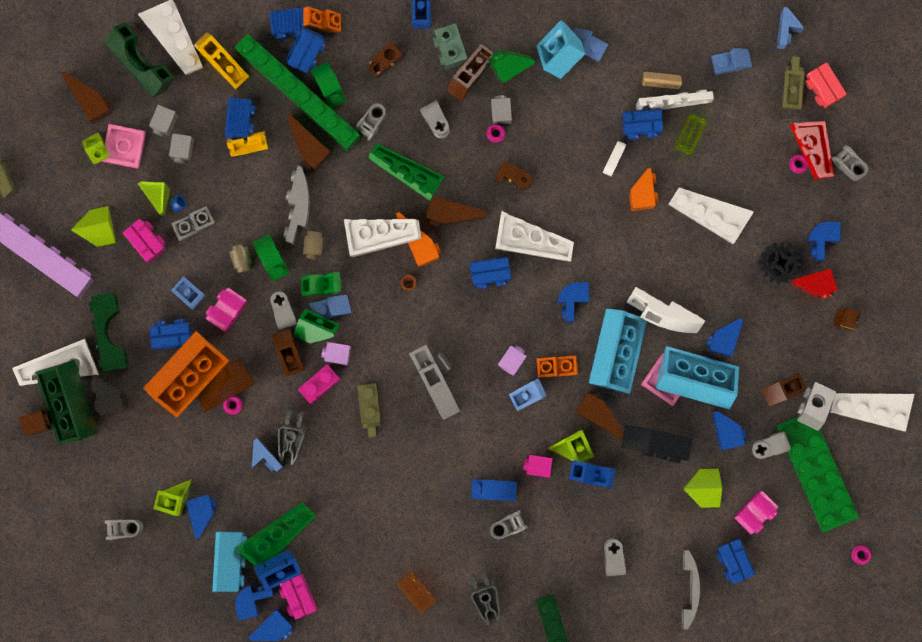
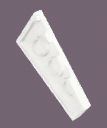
(171, 32)
(674, 101)
(713, 214)
(378, 234)
(524, 238)
(77, 351)
(879, 409)

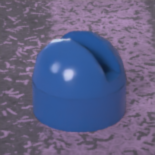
(178, 203)

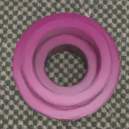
(496, 127)
(798, 170)
(237, 409)
(867, 554)

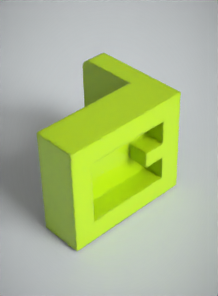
(95, 148)

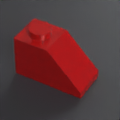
(817, 284)

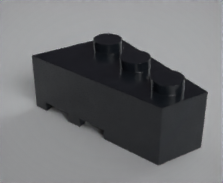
(657, 443)

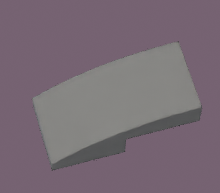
(193, 224)

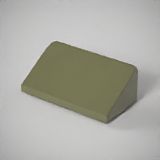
(6, 185)

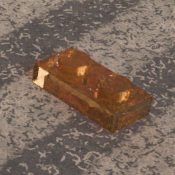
(416, 592)

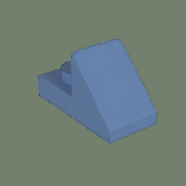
(787, 23)
(593, 46)
(731, 61)
(188, 293)
(332, 307)
(527, 395)
(260, 453)

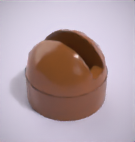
(409, 286)

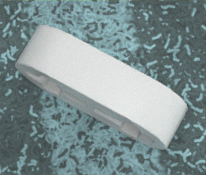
(614, 158)

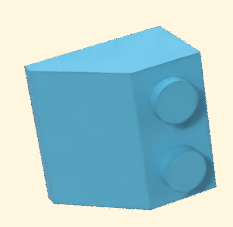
(560, 50)

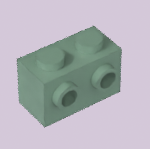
(450, 46)

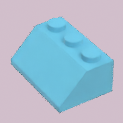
(228, 562)

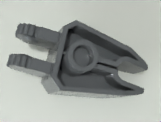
(291, 436)
(485, 593)

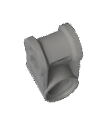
(434, 116)
(370, 122)
(849, 162)
(283, 314)
(775, 445)
(509, 525)
(120, 528)
(614, 561)

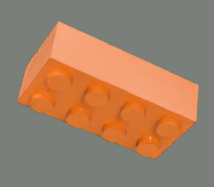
(186, 374)

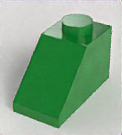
(508, 64)
(314, 327)

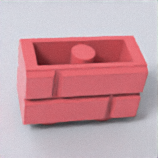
(825, 85)

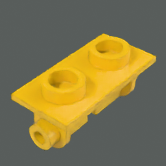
(255, 143)

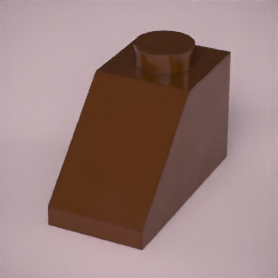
(287, 352)
(783, 389)

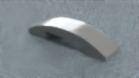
(689, 614)

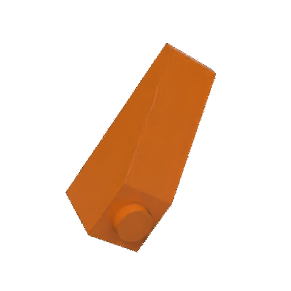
(423, 249)

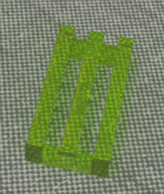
(684, 148)

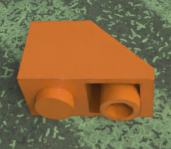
(642, 193)

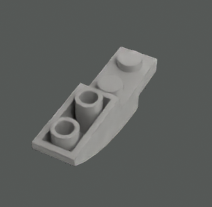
(300, 198)
(434, 382)

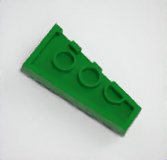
(408, 171)
(276, 535)

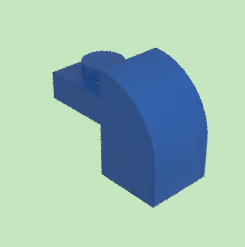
(823, 233)
(571, 295)
(592, 474)
(493, 490)
(246, 601)

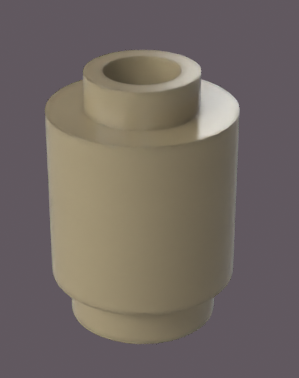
(313, 245)
(241, 258)

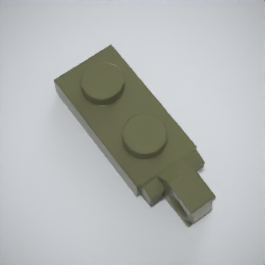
(793, 85)
(369, 408)

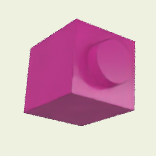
(538, 466)

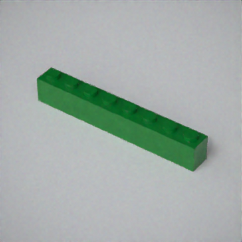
(297, 93)

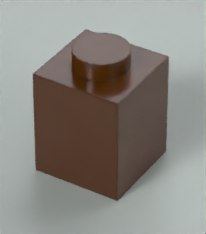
(34, 423)

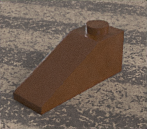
(470, 73)
(90, 101)
(310, 149)
(449, 212)
(228, 383)
(598, 413)

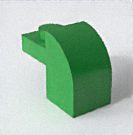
(328, 85)
(270, 257)
(321, 284)

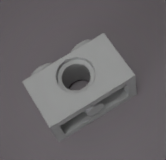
(822, 398)

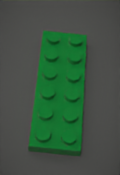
(818, 475)

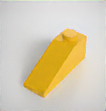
(221, 60)

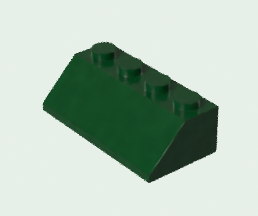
(66, 402)

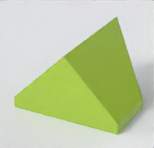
(158, 195)
(96, 227)
(574, 448)
(705, 488)
(173, 499)

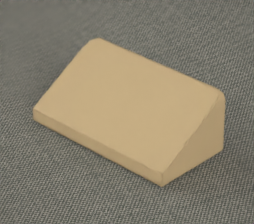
(661, 80)

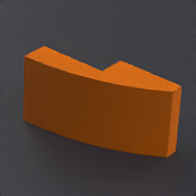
(322, 20)
(557, 366)

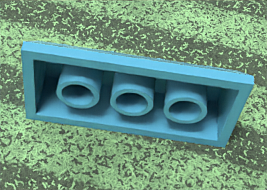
(618, 350)
(698, 377)

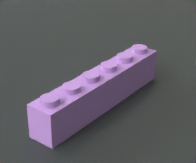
(44, 258)

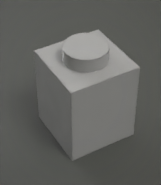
(501, 110)
(163, 121)
(181, 148)

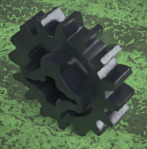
(778, 255)

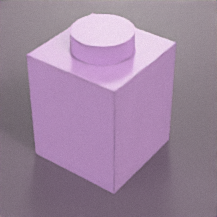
(336, 353)
(512, 359)

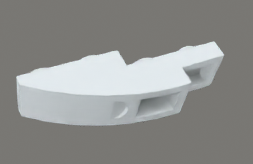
(670, 317)

